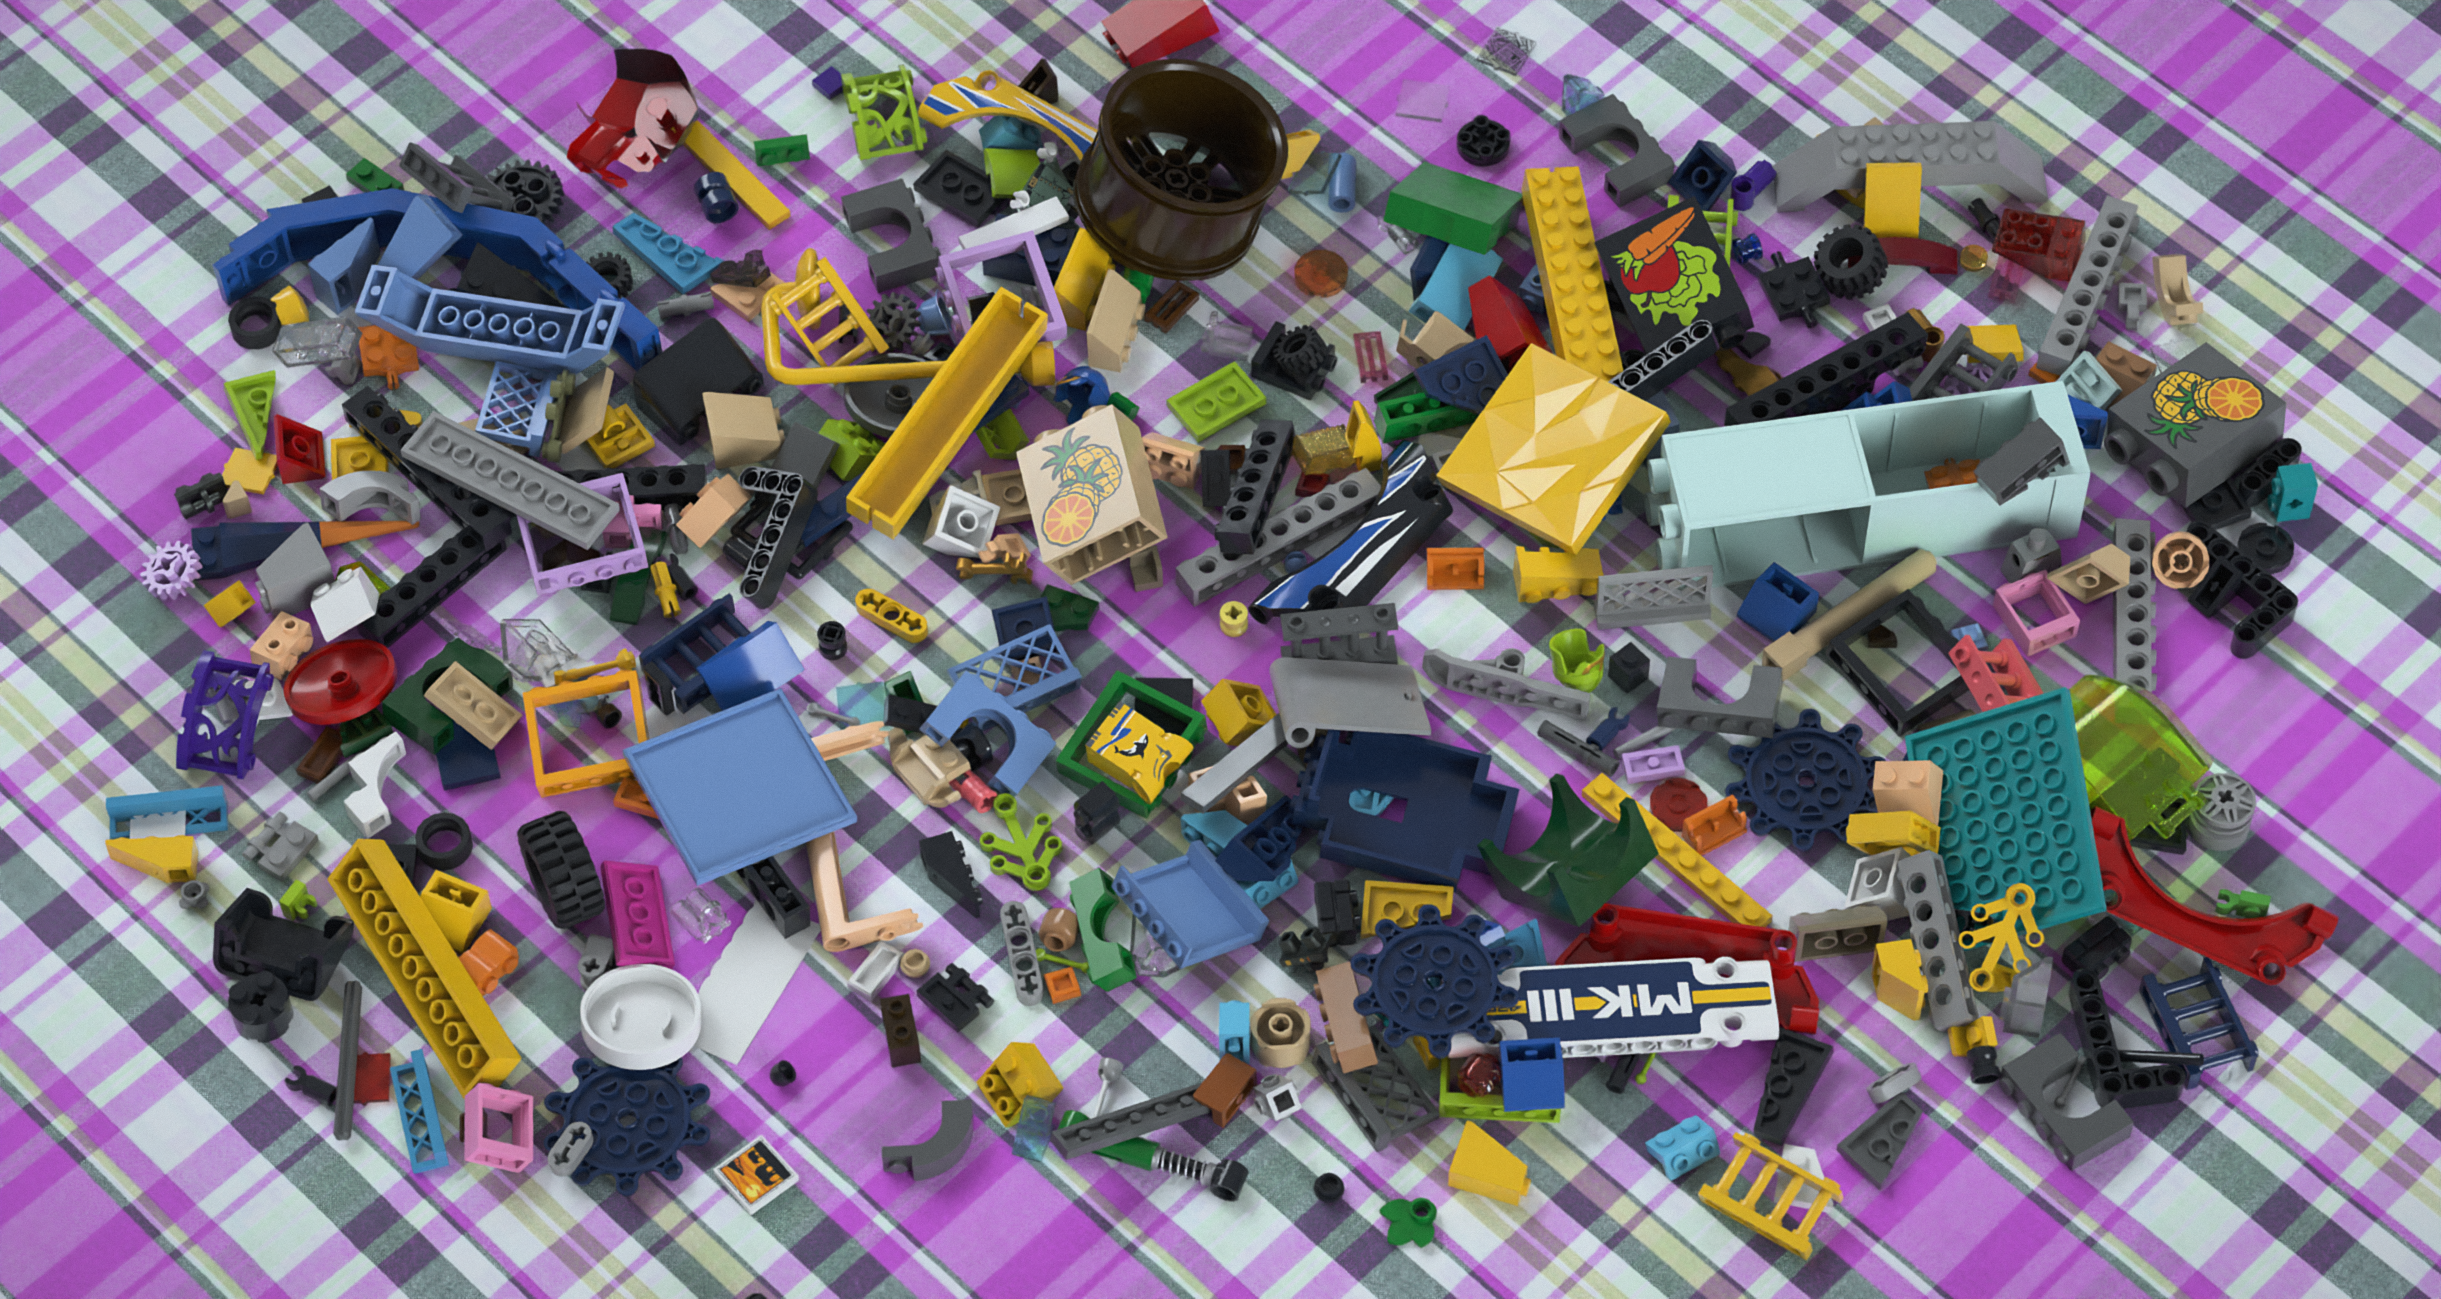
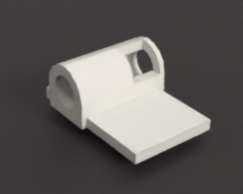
(273, 705)

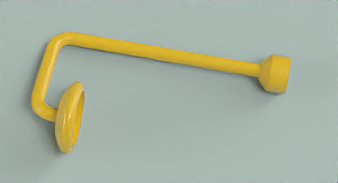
(1036, 369)

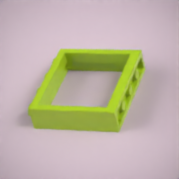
(1488, 1107)

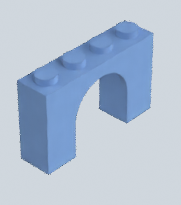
(973, 699)

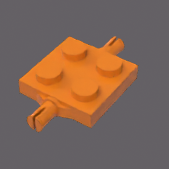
(386, 354)
(1952, 473)

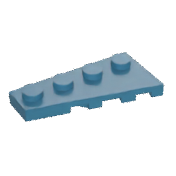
(666, 254)
(1525, 942)

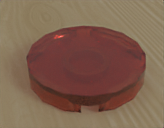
(1676, 801)

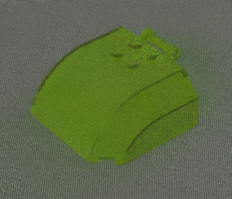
(2136, 754)

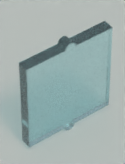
(1315, 174)
(861, 701)

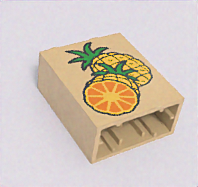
(1091, 494)

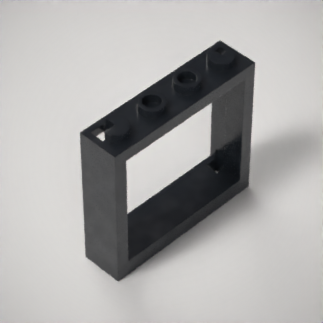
(1871, 688)

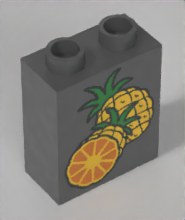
(2194, 425)

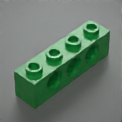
(1417, 416)

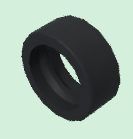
(250, 307)
(442, 822)

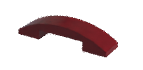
(1916, 252)

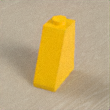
(1487, 1168)

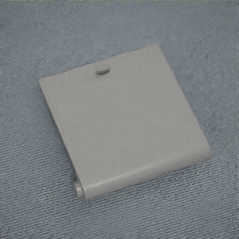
(1346, 697)

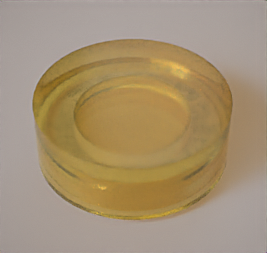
(1973, 258)

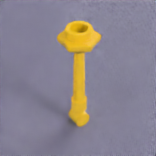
(624, 661)

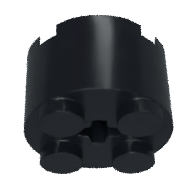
(260, 1007)

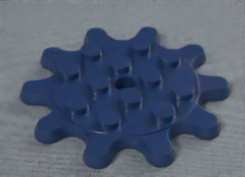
(1800, 752)
(1442, 952)
(647, 1144)

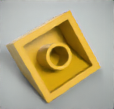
(1237, 710)

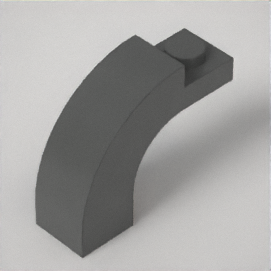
(940, 1151)

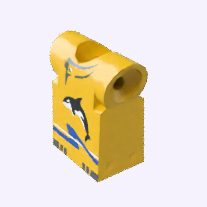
(1136, 751)

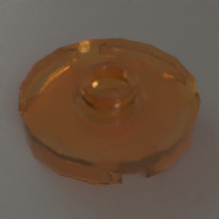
(1324, 283)

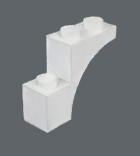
(369, 772)

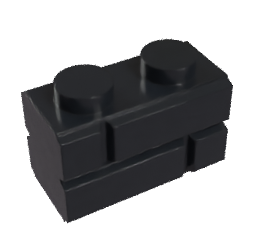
(1335, 911)
(2098, 948)

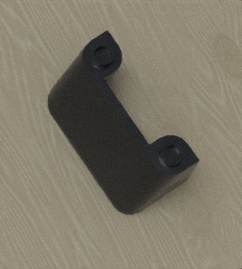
(700, 362)
(255, 941)

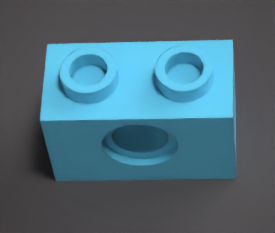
(1234, 1030)

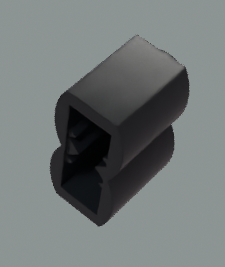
(1096, 813)

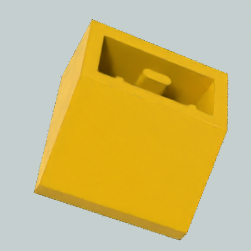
(456, 908)
(1898, 977)
(1013, 1076)

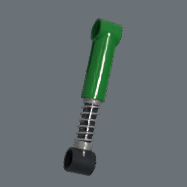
(1224, 1178)

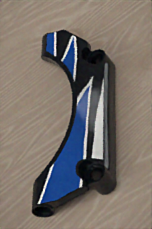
(1374, 551)

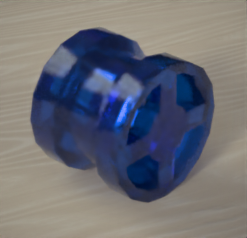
(1747, 248)

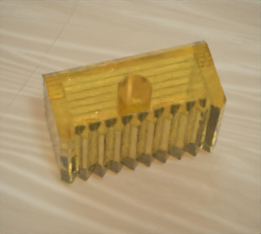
(1322, 450)

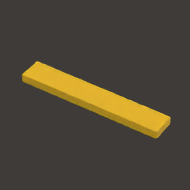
(743, 183)

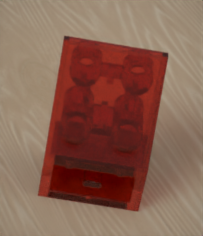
(2041, 242)

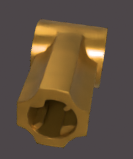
(1935, 335)

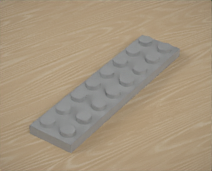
(510, 480)

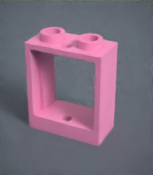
(2046, 635)
(493, 1153)

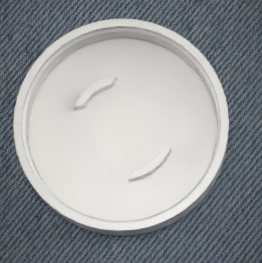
(640, 1016)

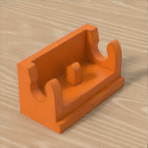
(1455, 568)
(1714, 826)

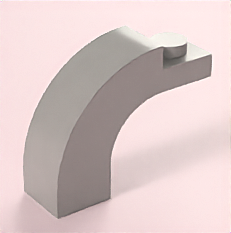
(369, 490)

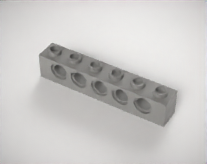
(1912, 873)

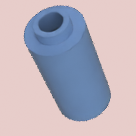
(1343, 185)

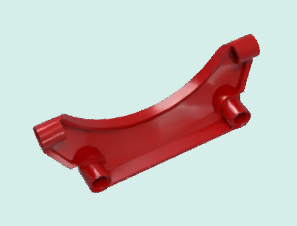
(1658, 935)
(2234, 942)

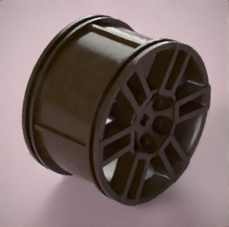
(1157, 208)

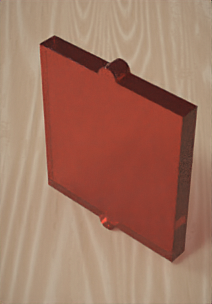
(372, 1078)

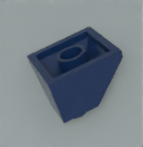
(1704, 174)
(1425, 263)

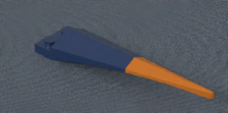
(247, 545)

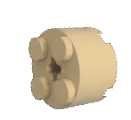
(1280, 1033)

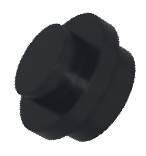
(1329, 1188)

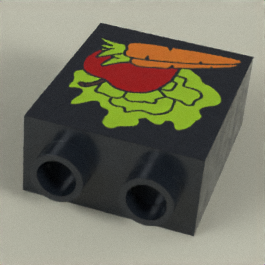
(1674, 275)

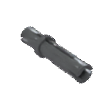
(1587, 753)

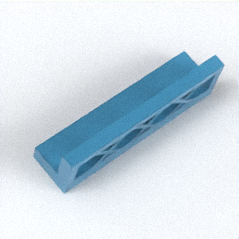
(196, 802)
(427, 1107)

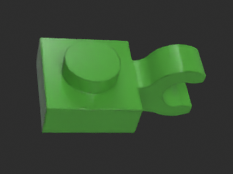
(2246, 903)

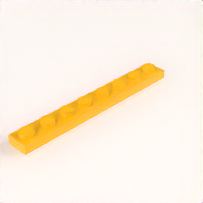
(1682, 858)

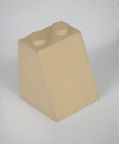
(742, 428)

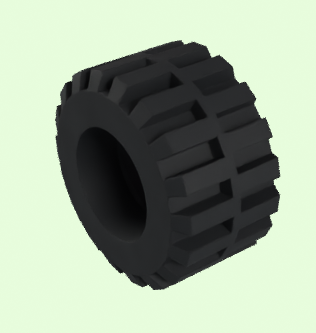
(1842, 245)

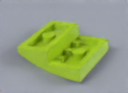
(1009, 169)

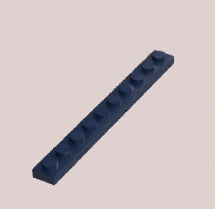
(832, 509)

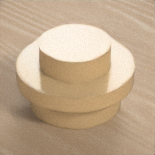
(915, 963)

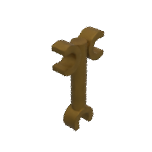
(1015, 567)

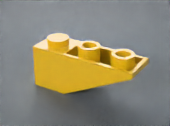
(163, 858)

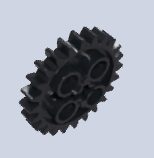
(533, 188)

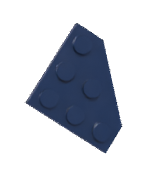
(1464, 376)

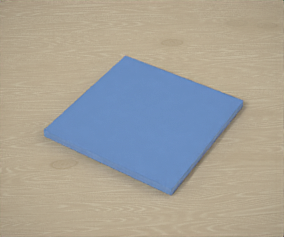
(739, 786)

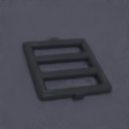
(824, 551)

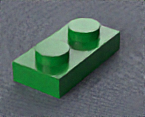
(781, 150)
(371, 178)

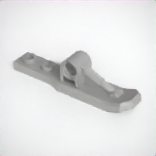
(1503, 682)

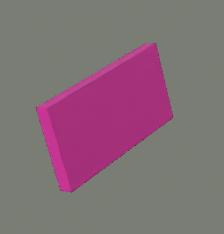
(637, 914)

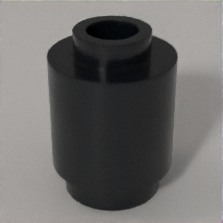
(738, 551)

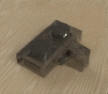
(746, 272)

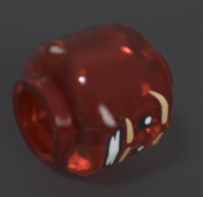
(1478, 1075)

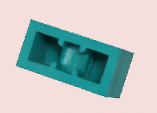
(2293, 492)

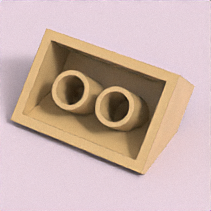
(1114, 323)

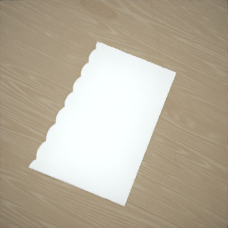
(748, 983)

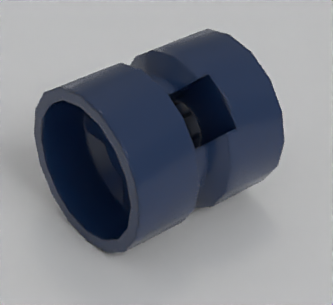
(716, 197)

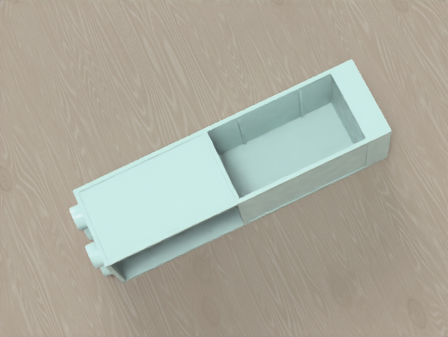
(1854, 486)

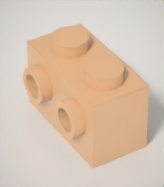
(282, 644)

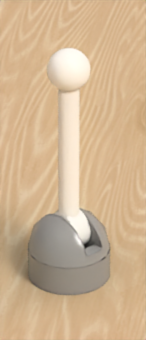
(1108, 1071)

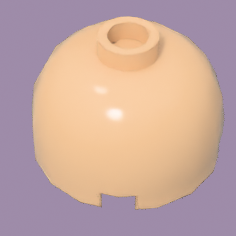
(2180, 560)

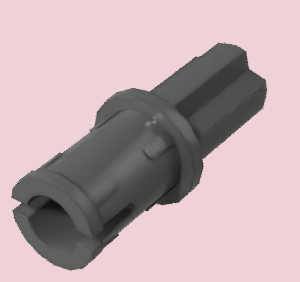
(677, 537)

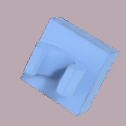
(1975, 633)

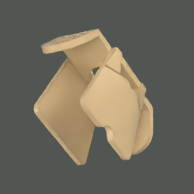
(1434, 340)

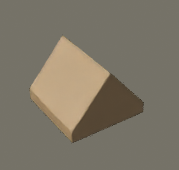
(236, 501)

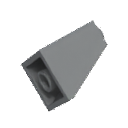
(293, 573)

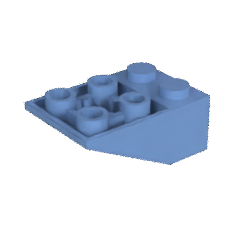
(344, 267)

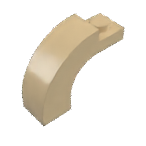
(2174, 291)

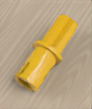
(665, 589)

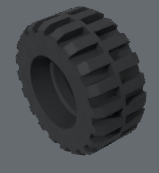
(561, 869)

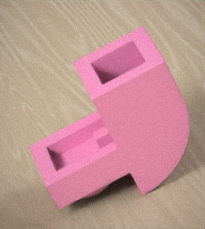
(617, 532)

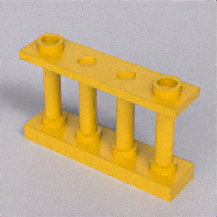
(840, 296)
(1771, 1225)

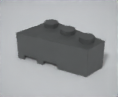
(2021, 461)

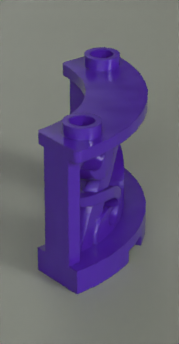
(206, 677)

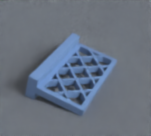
(534, 426)
(1031, 695)

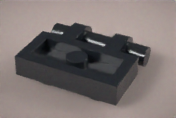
(949, 1002)

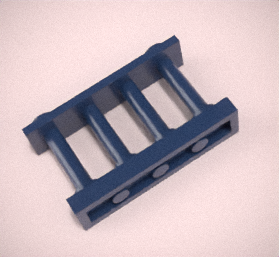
(694, 691)
(2167, 1020)

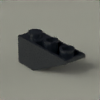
(947, 870)

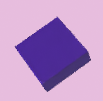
(828, 83)

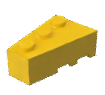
(1555, 574)

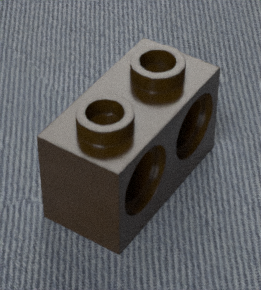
(900, 1030)

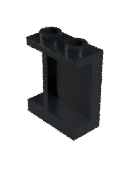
(1267, 369)

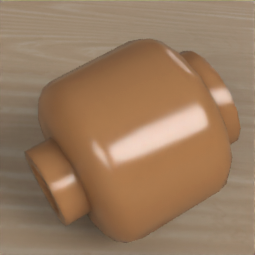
(1059, 929)

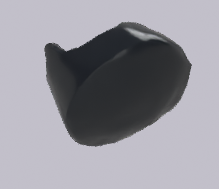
(973, 745)

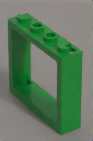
(1074, 750)

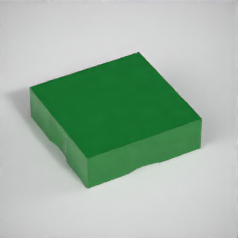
(1453, 207)

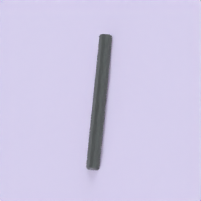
(347, 1060)

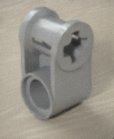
(596, 959)

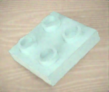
(2090, 382)

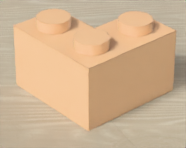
(717, 505)

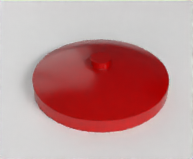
(340, 681)

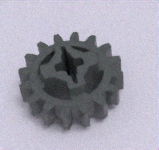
(893, 322)

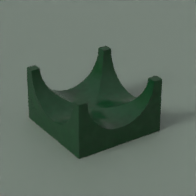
(1576, 859)

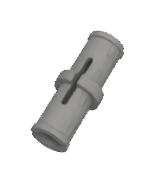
(685, 305)

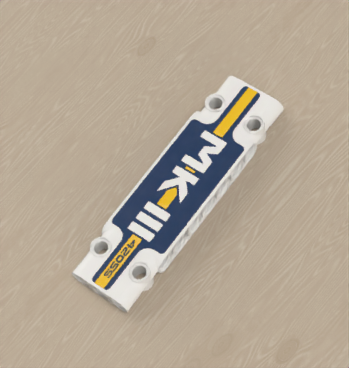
(1634, 1007)

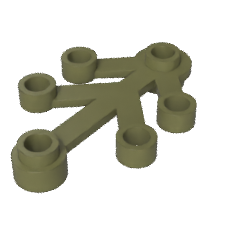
(559, 388)

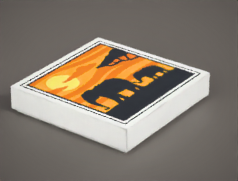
(756, 1174)

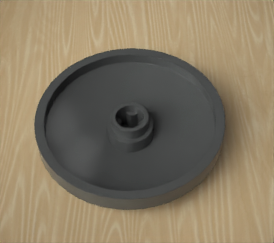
(883, 404)

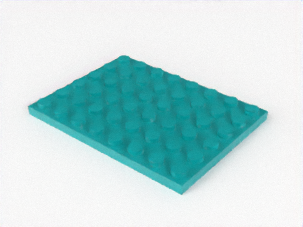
(2015, 810)

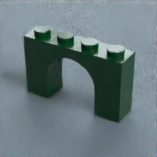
(420, 721)

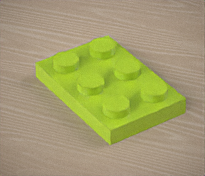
(1216, 401)

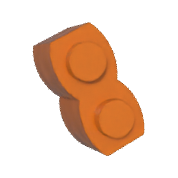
(489, 960)

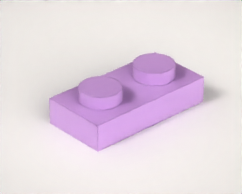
(1653, 764)

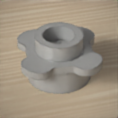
(191, 888)

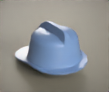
(936, 317)

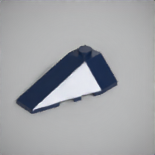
(1262, 847)

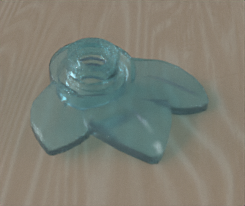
(570, 711)

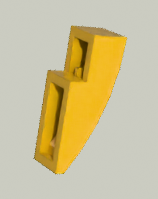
(1363, 439)

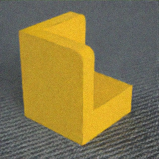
(229, 603)

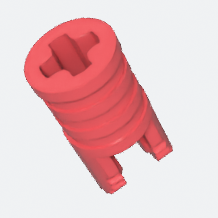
(975, 792)

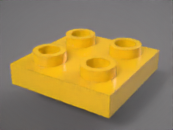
(620, 438)

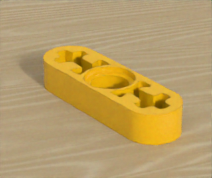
(895, 626)

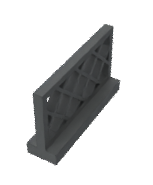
(1359, 1106)

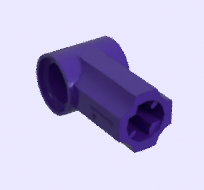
(1751, 184)

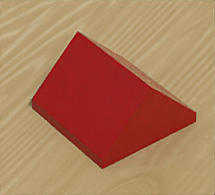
(298, 451)

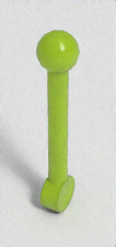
(1041, 955)
(1641, 1078)

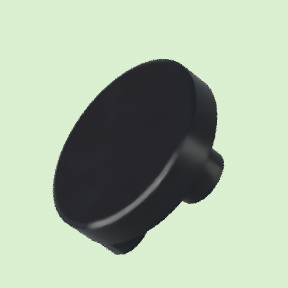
(1483, 141)

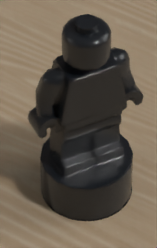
(608, 714)

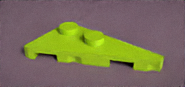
(252, 403)

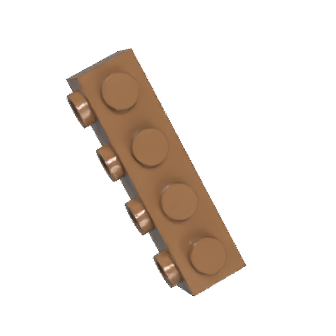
(1346, 1027)

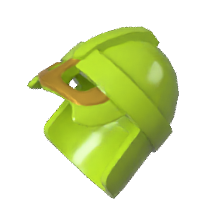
(1574, 662)

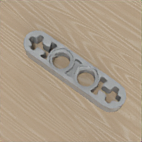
(1021, 953)

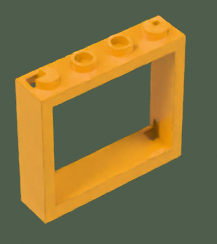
(591, 775)

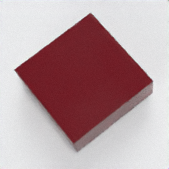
(1311, 484)

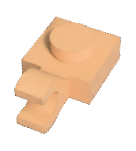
(1003, 544)

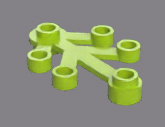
(1021, 847)

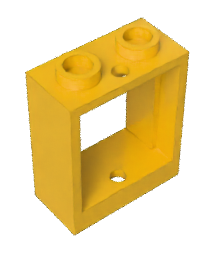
(1891, 830)

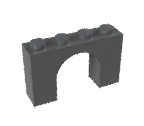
(1612, 121)
(893, 205)
(1750, 715)
(2072, 1139)

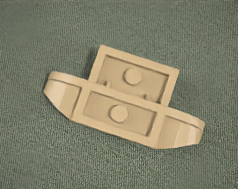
(927, 767)

